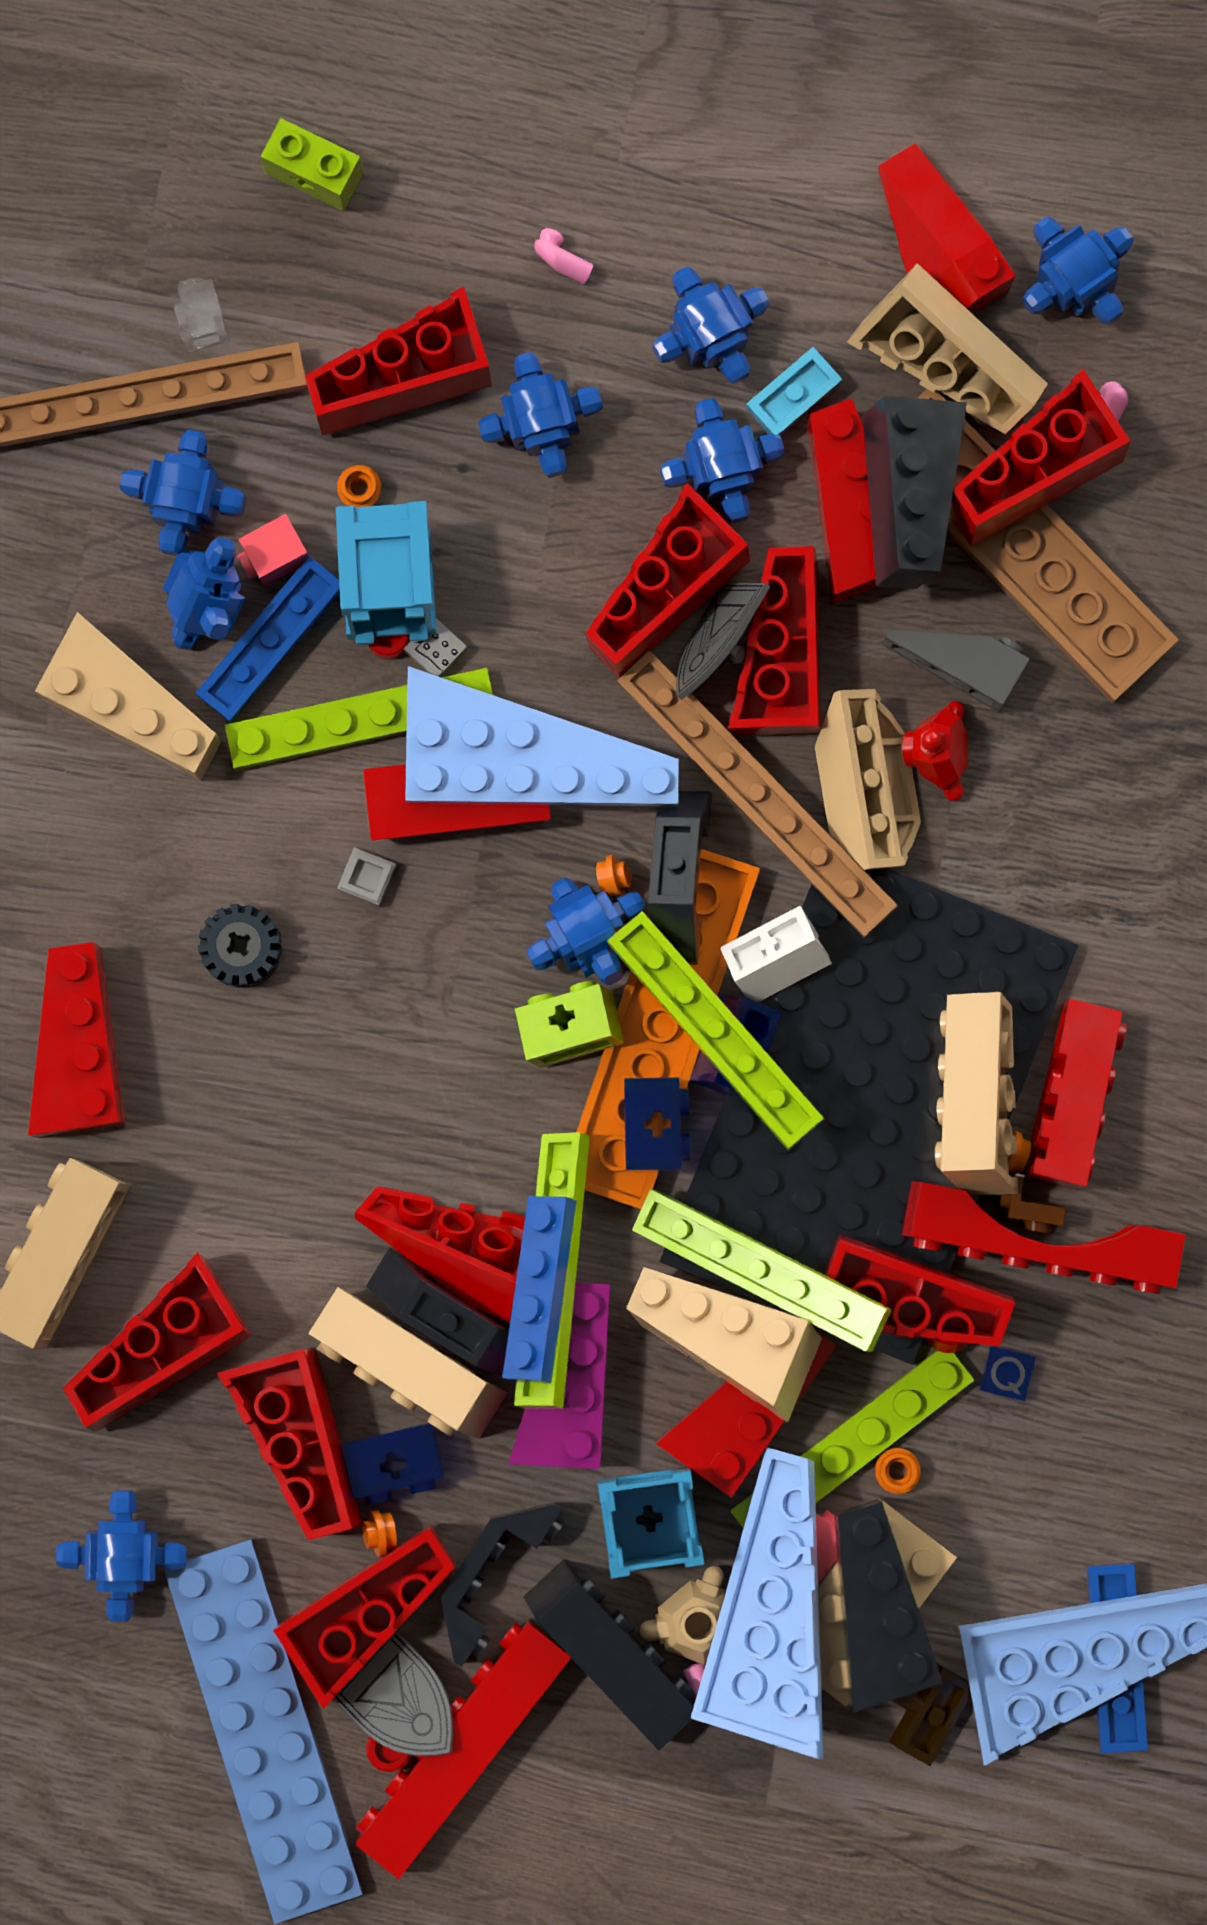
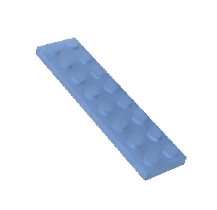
(264, 1732)

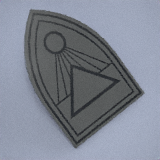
(718, 633)
(400, 1701)

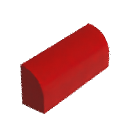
(394, 818)

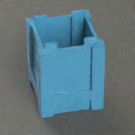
(386, 571)
(674, 1537)

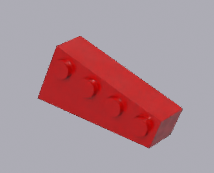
(782, 660)

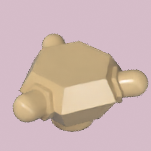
(689, 1617)

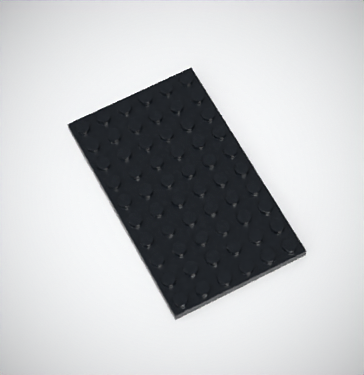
(866, 1056)

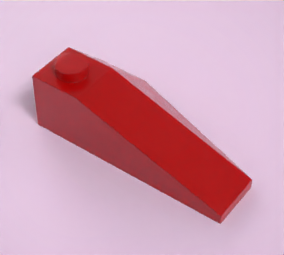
(941, 232)
(459, 1248)

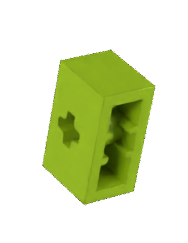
(312, 164)
(592, 1030)

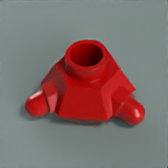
(940, 749)

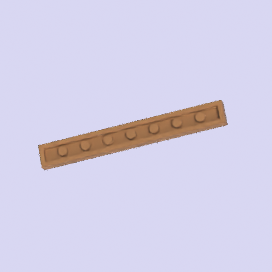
(151, 394)
(758, 795)

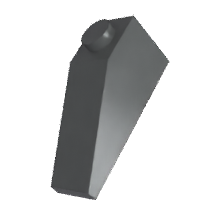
(970, 663)

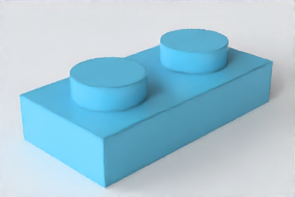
(794, 393)

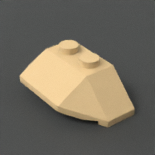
(866, 781)

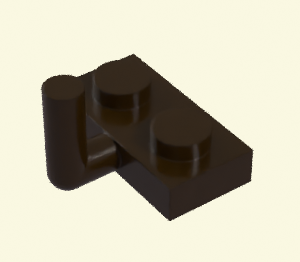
(930, 1716)

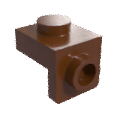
(1036, 1217)

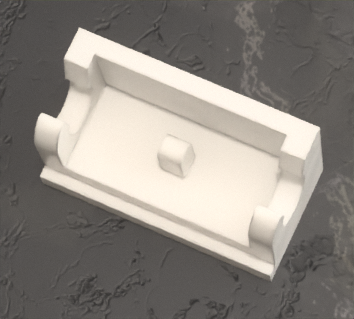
(775, 955)

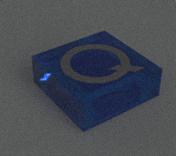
(1007, 1373)

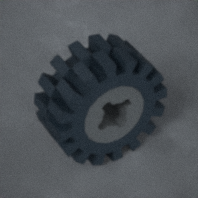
(251, 957)

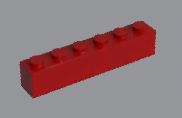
(481, 1727)

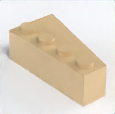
(949, 351)
(117, 696)
(977, 1094)
(733, 1338)
(406, 1364)

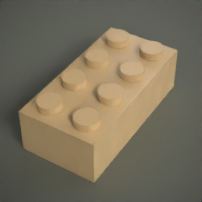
(57, 1251)
(924, 1565)

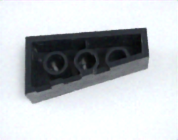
(911, 481)
(881, 1621)
(610, 1654)

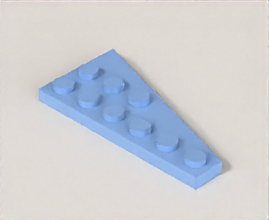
(495, 751)
(766, 1642)
(1070, 1659)

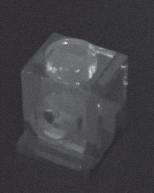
(200, 314)

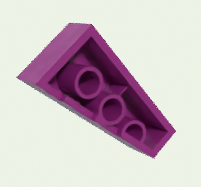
(573, 1434)

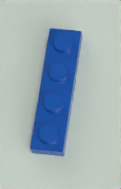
(269, 640)
(539, 1289)
(1121, 1718)

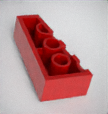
(403, 369)
(1042, 460)
(843, 498)
(667, 582)
(76, 1053)
(1074, 1094)
(921, 1297)
(164, 1343)
(729, 1431)
(297, 1437)
(355, 1618)

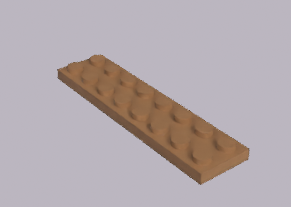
(1065, 588)

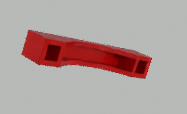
(953, 1218)

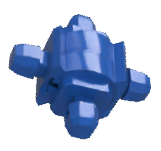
(1078, 270)
(710, 325)
(540, 415)
(722, 460)
(183, 492)
(203, 593)
(582, 928)
(121, 1555)

